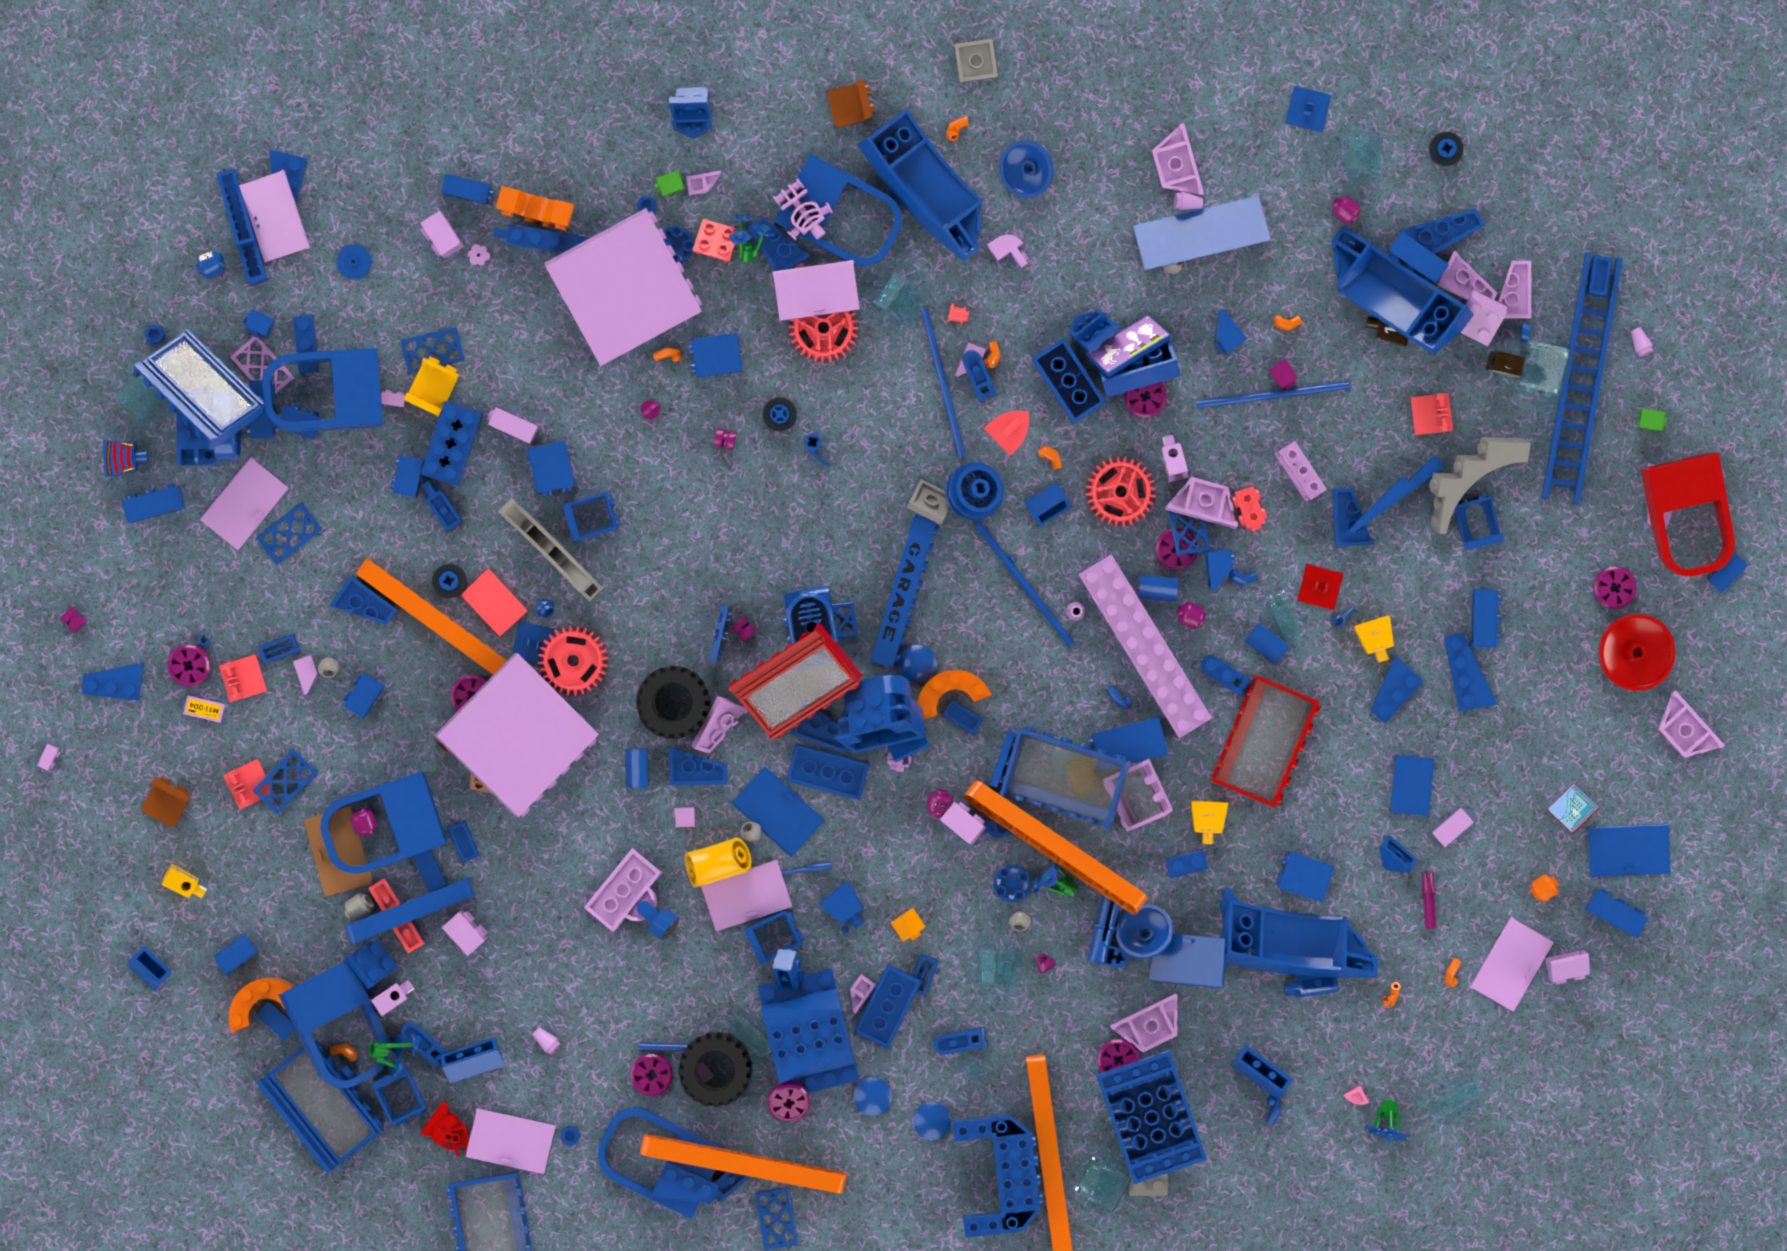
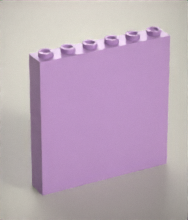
(624, 286)
(517, 735)

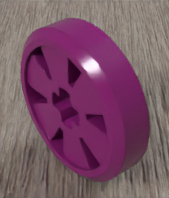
(1149, 407)
(1167, 557)
(1610, 598)
(200, 662)
(460, 690)
(1116, 1048)
(660, 1082)
(799, 1101)

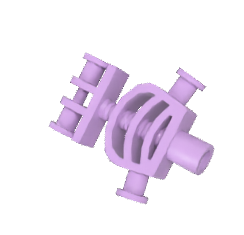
(814, 226)

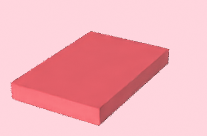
(494, 602)

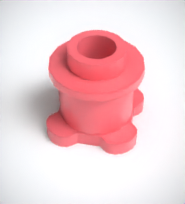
(958, 314)

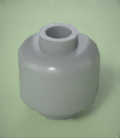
(358, 907)

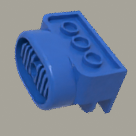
(195, 451)
(807, 607)
(880, 714)

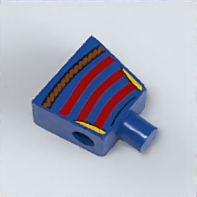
(122, 457)

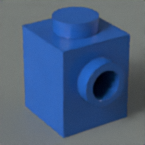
(258, 324)

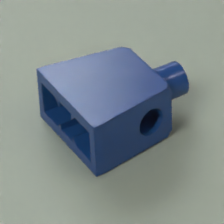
(844, 905)

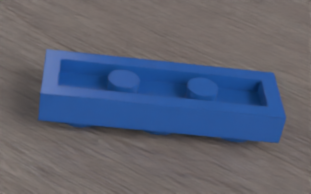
(305, 341)
(1003, 760)

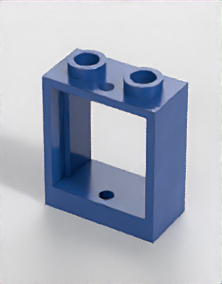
(568, 509)
(762, 958)
(402, 1118)

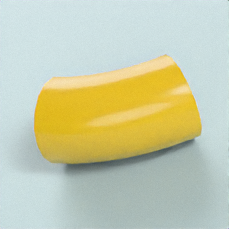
(717, 862)

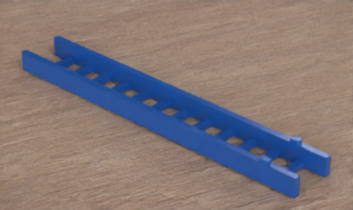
(1596, 386)

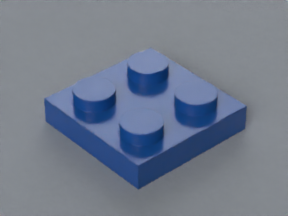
(371, 962)

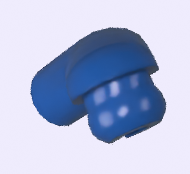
(1242, 579)
(1117, 699)
(1275, 1109)

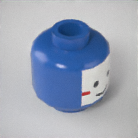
(210, 264)

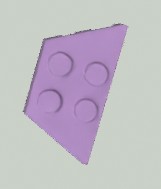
(1177, 164)
(1205, 502)
(1686, 729)
(1150, 1025)

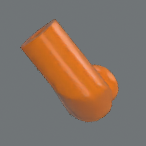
(954, 128)
(1285, 324)
(994, 356)
(1451, 971)
(1393, 995)
(346, 1050)

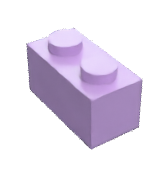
(393, 399)
(48, 757)

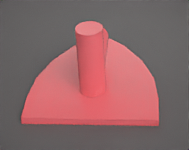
(1009, 429)

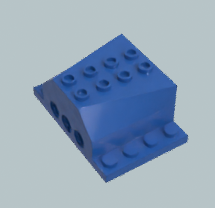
(809, 1033)
(1151, 1117)

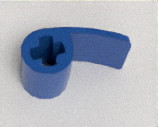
(812, 450)

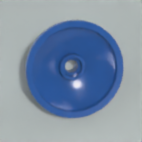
(1016, 169)
(1150, 921)

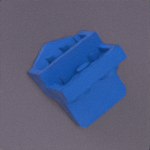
(691, 111)
(1092, 329)

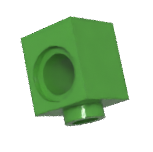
(669, 184)
(1651, 420)

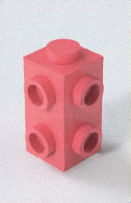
(1251, 514)

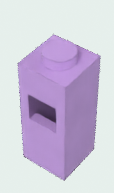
(512, 425)

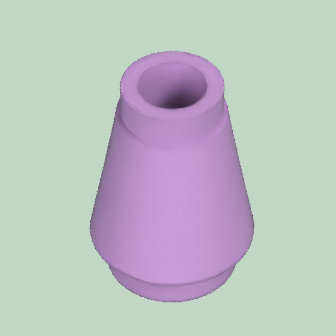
(1187, 201)
(1641, 342)
(1069, 611)
(546, 1040)

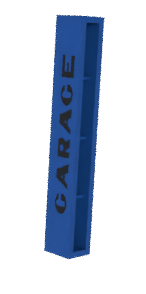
(903, 591)

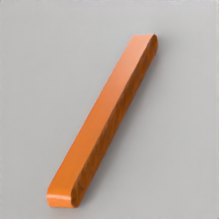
(430, 616)
(1055, 847)
(1049, 1153)
(743, 1163)

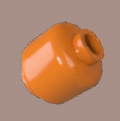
(1545, 888)

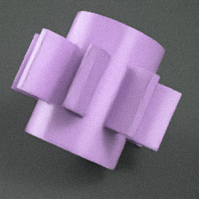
(898, 766)

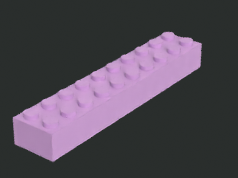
(1144, 646)

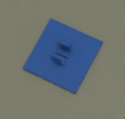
(1308, 109)
(530, 639)

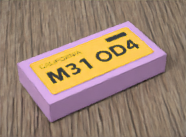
(204, 709)

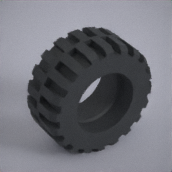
(699, 702)
(715, 1095)

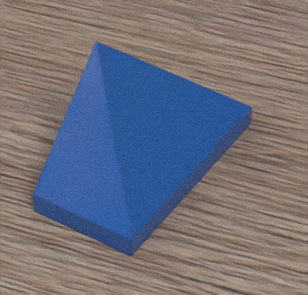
(1395, 856)

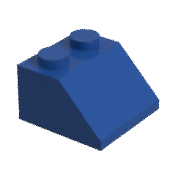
(1227, 333)
(1218, 566)

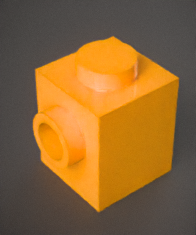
(908, 925)

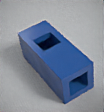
(467, 189)

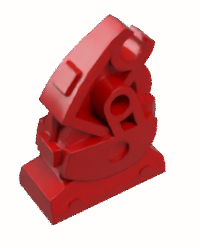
(446, 1127)

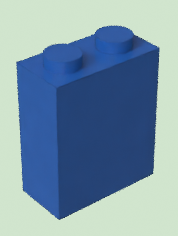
(715, 355)
(551, 468)
(1304, 876)

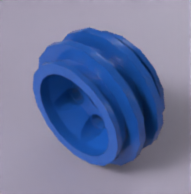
(990, 491)

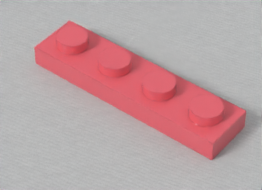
(386, 899)

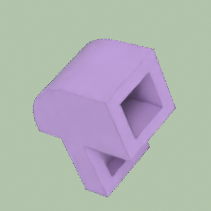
(1007, 245)

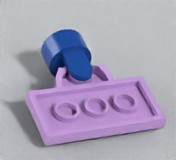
(630, 896)

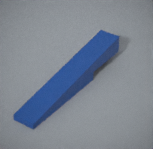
(242, 228)
(1398, 491)

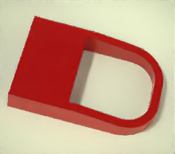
(1684, 485)

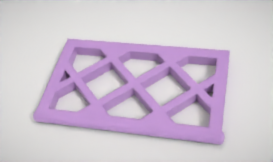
(265, 351)

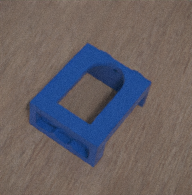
(1487, 504)

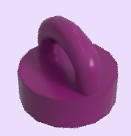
(650, 409)
(1047, 965)

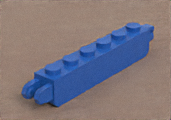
(538, 238)

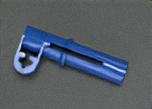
(1100, 947)

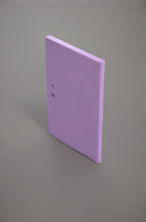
(276, 215)
(816, 288)
(242, 502)
(753, 891)
(1507, 967)
(518, 1140)

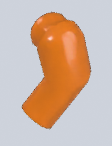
(668, 352)
(1052, 455)

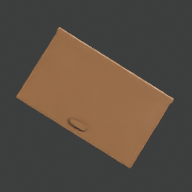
(348, 847)

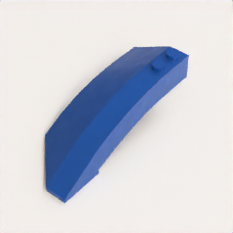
(925, 183)
(1396, 293)
(1298, 947)

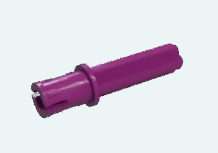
(1429, 899)

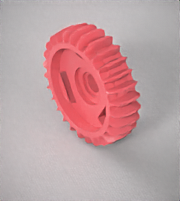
(824, 343)
(1126, 477)
(570, 675)

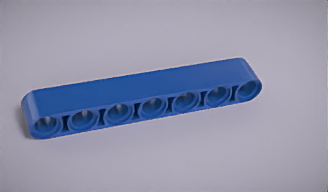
(409, 911)

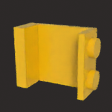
(432, 385)

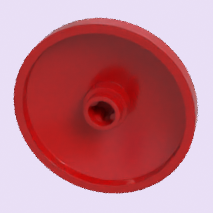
(1636, 652)

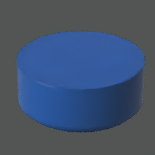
(646, 202)
(1524, 333)
(154, 334)
(348, 1072)
(570, 1135)

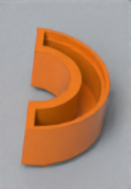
(535, 208)
(948, 681)
(246, 998)

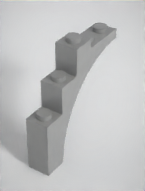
(1450, 487)
(551, 549)

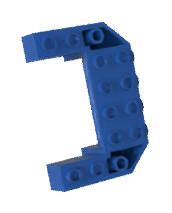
(1014, 1173)

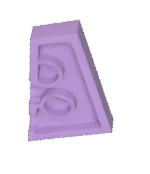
(1462, 279)
(1517, 291)
(719, 719)

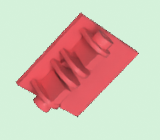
(714, 240)
(1431, 414)
(242, 678)
(244, 780)

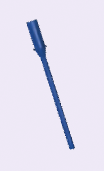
(811, 868)

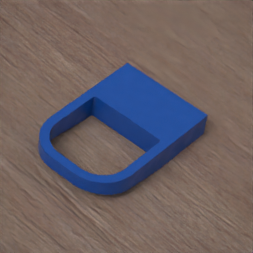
(826, 185)
(353, 385)
(411, 816)
(323, 1000)
(683, 1207)

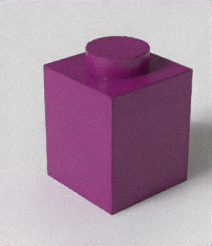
(1283, 374)

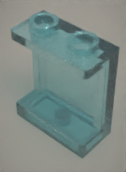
(1546, 369)

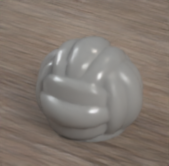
(1173, 268)
(328, 667)
(750, 831)
(1019, 921)

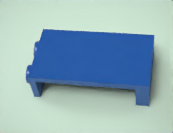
(1135, 741)

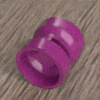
(725, 439)
(73, 620)
(744, 633)

